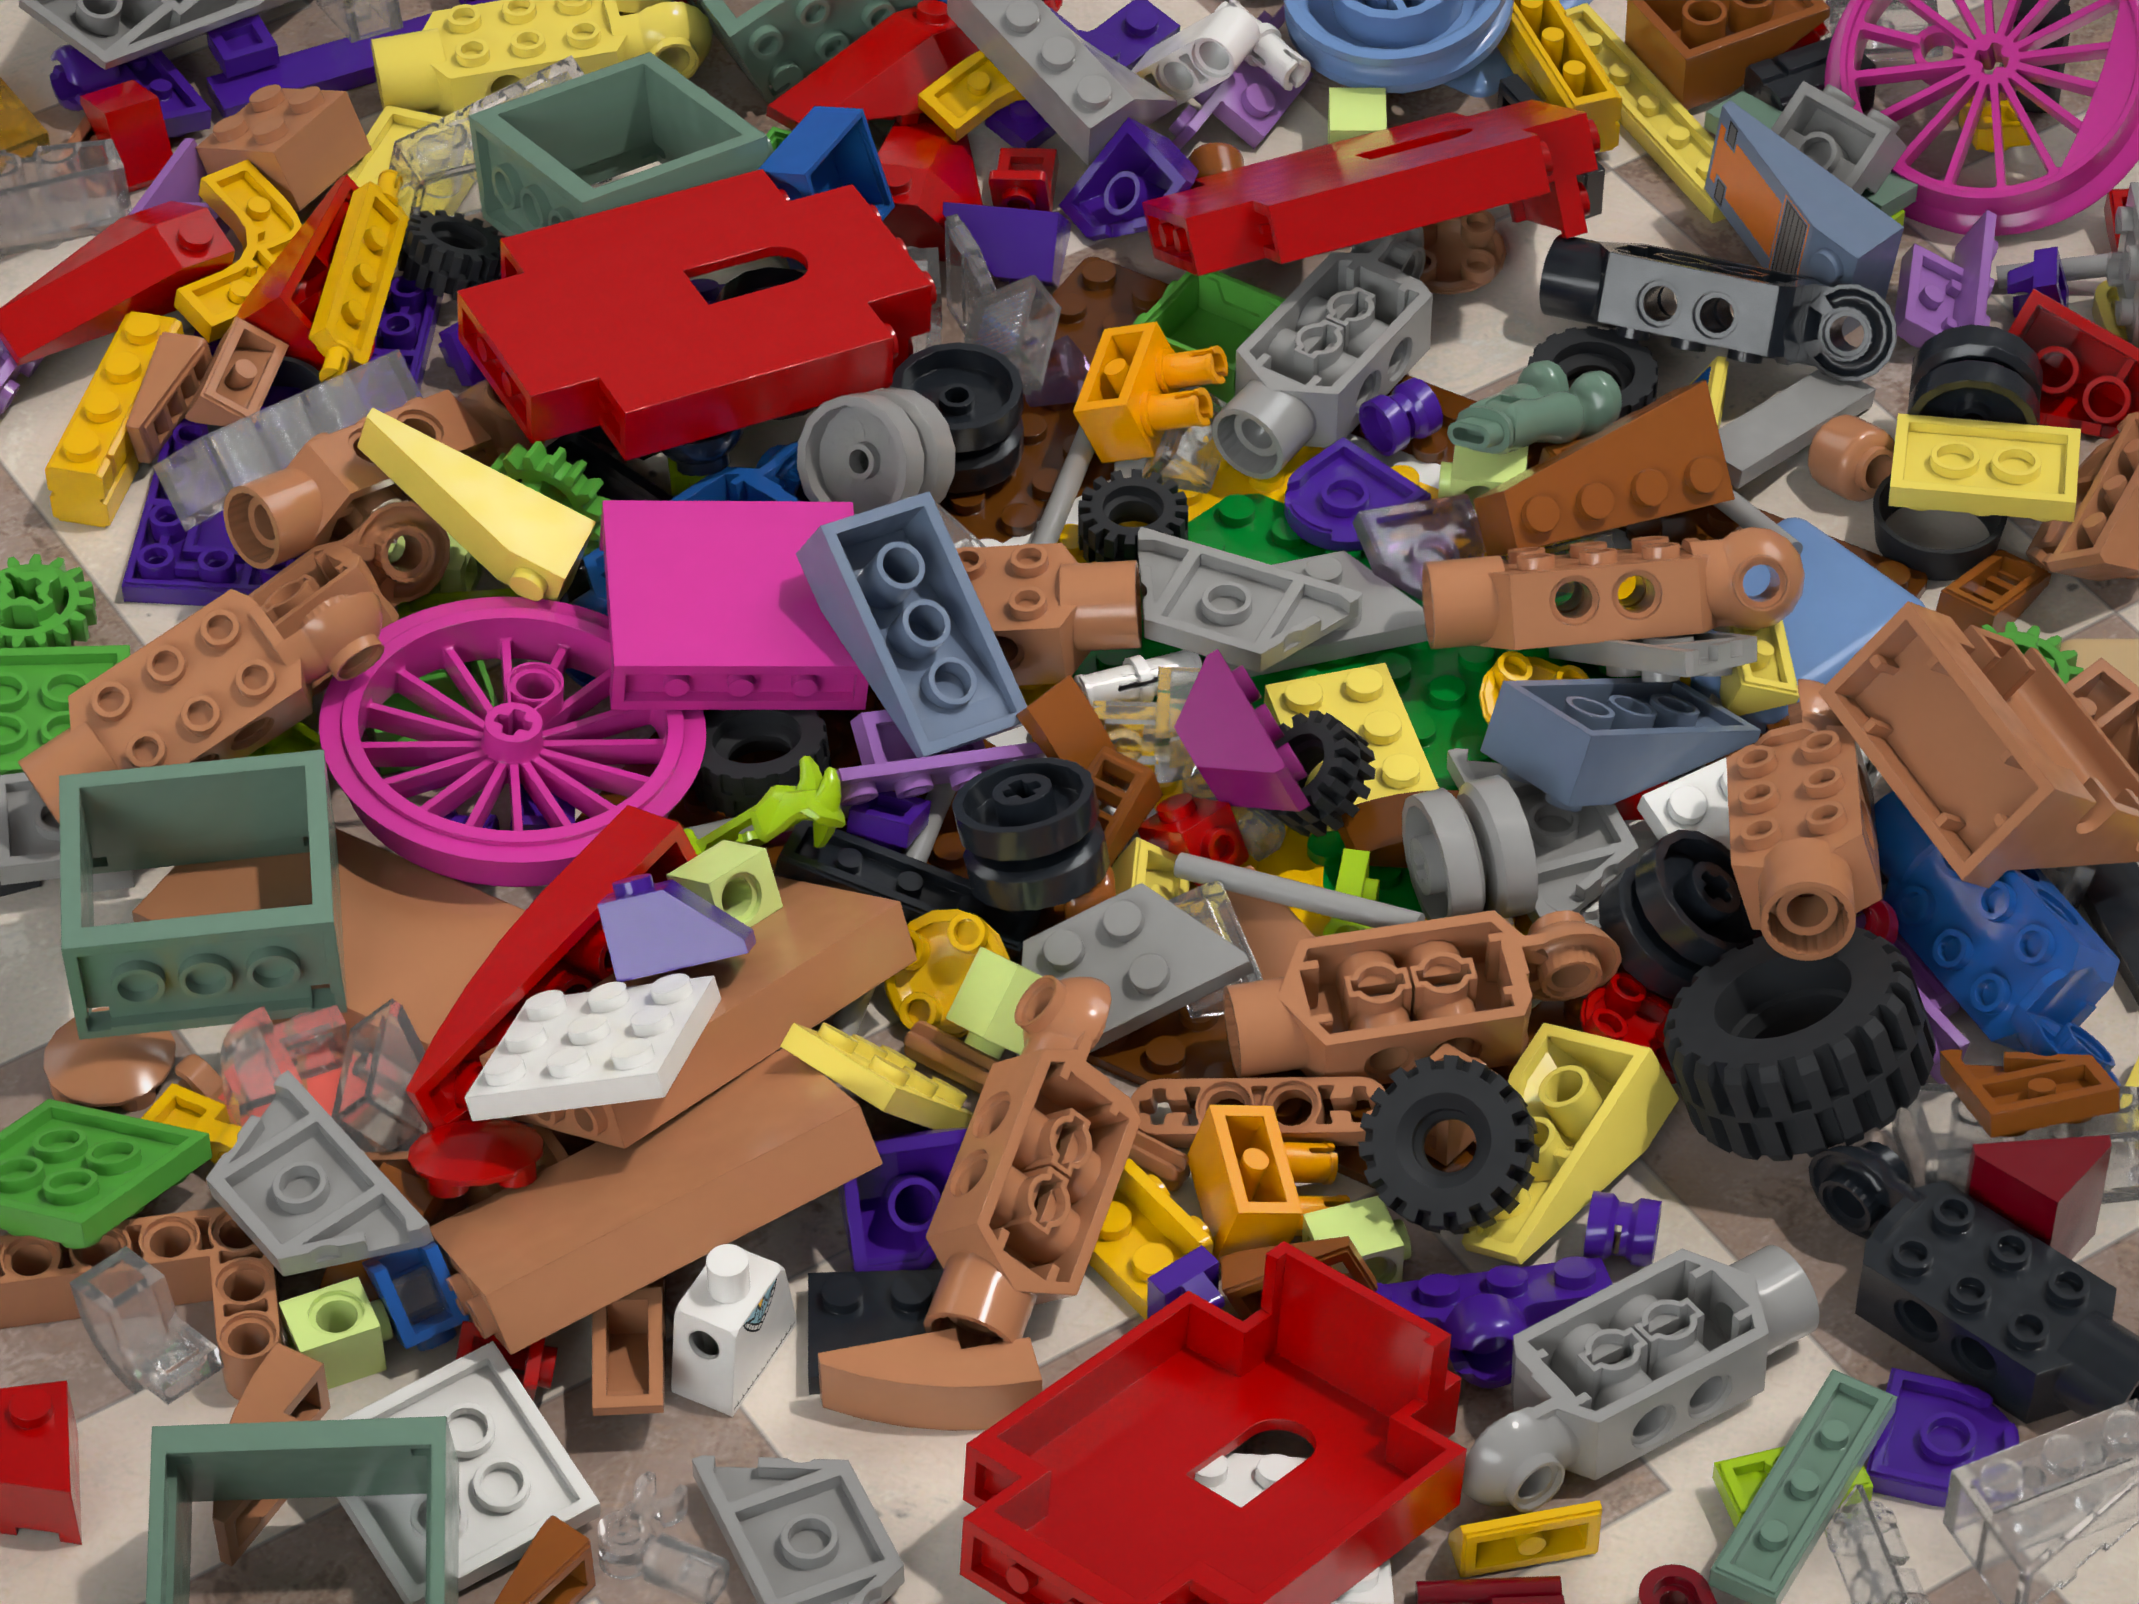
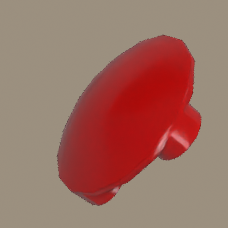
(1628, 1014)
(476, 1155)

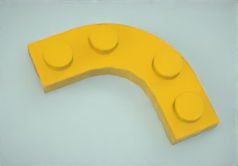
(967, 96)
(263, 226)

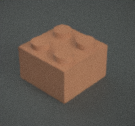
(292, 137)

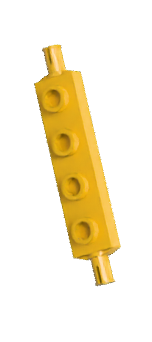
(360, 276)

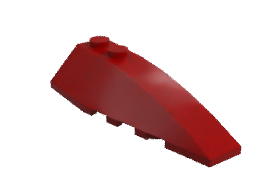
(548, 948)

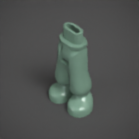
(1539, 411)

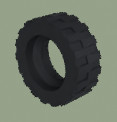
(1601, 349)
(732, 733)

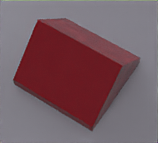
(2044, 1186)

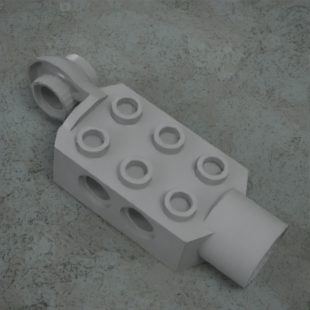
(1326, 352)
(1637, 1369)

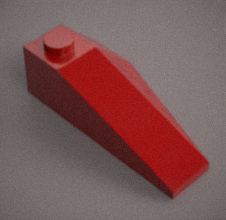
(882, 68)
(292, 287)
(2085, 368)

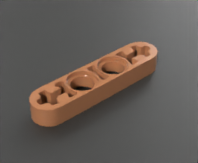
(1179, 1133)

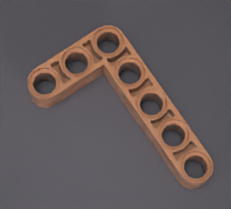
(202, 1261)

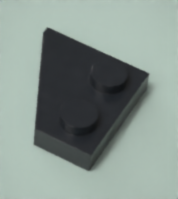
(865, 1309)

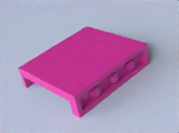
(719, 609)

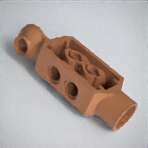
(337, 487)
(358, 566)
(1675, 591)
(1053, 608)
(208, 689)
(1804, 828)
(1405, 989)
(1031, 1171)

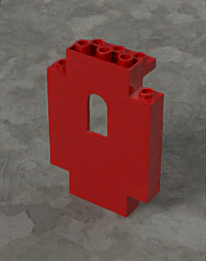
(1383, 187)
(615, 335)
(1095, 1475)

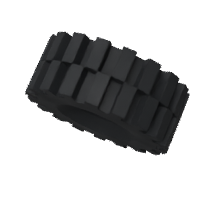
(1398, 1135)

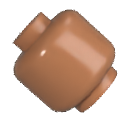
(1850, 457)

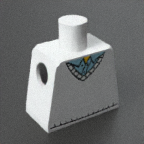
(741, 1309)

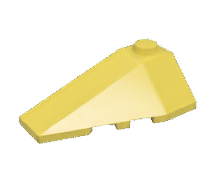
(500, 522)
(1594, 1116)

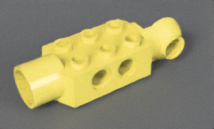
(493, 44)

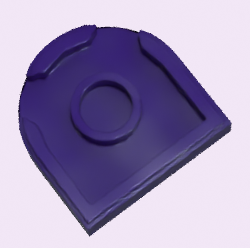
(1334, 487)
(1933, 1432)

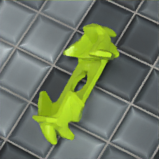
(783, 807)

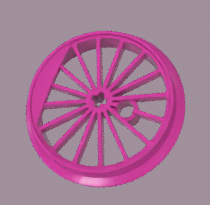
(2104, 141)
(521, 741)

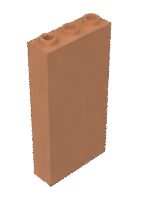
(402, 925)
(805, 967)
(638, 1213)

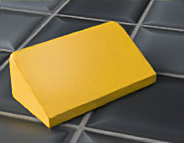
(1526, 1539)

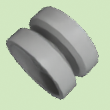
(875, 449)
(1470, 851)

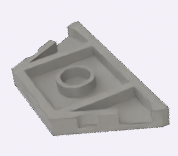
(1233, 603)
(1385, 622)
(1666, 657)
(1572, 849)
(1143, 951)
(310, 1189)
(802, 1531)

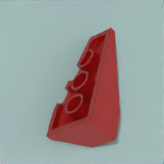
(922, 173)
(119, 271)

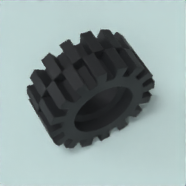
(449, 252)
(1128, 501)
(1339, 778)

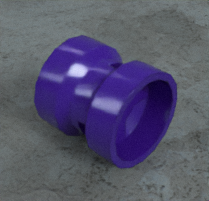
(1397, 418)
(1638, 1233)

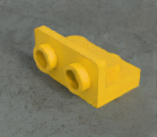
(1143, 1235)

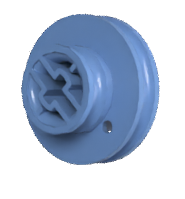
(1396, 41)

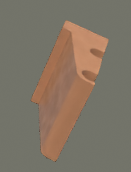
(1986, 749)

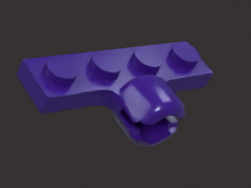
(1122, 37)
(180, 103)
(1493, 1306)

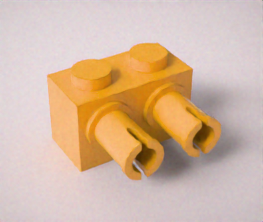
(1135, 391)
(1250, 1176)

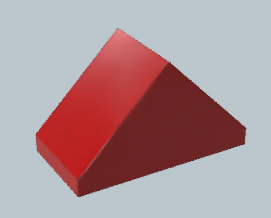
(135, 124)

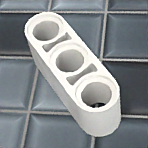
(1200, 54)

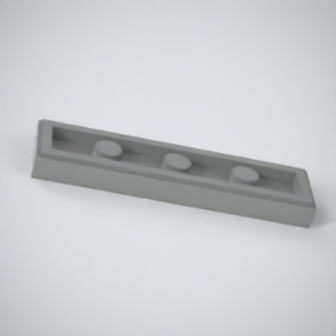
(1788, 423)

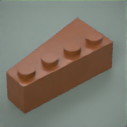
(1626, 474)

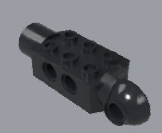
(1774, 310)
(1977, 1290)

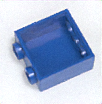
(828, 152)

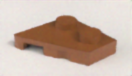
(2031, 1090)

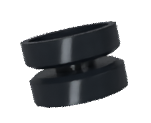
(1977, 376)
(981, 402)
(1031, 834)
(1676, 911)

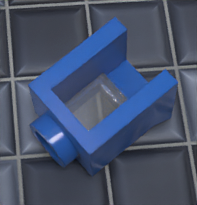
(416, 1296)

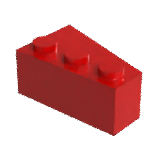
(39, 1461)

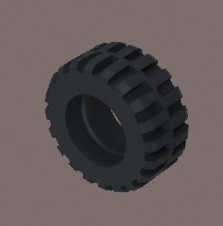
(1797, 1050)

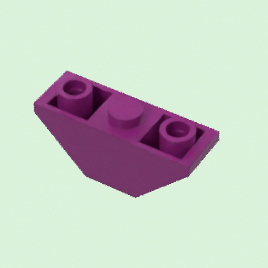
(1236, 742)

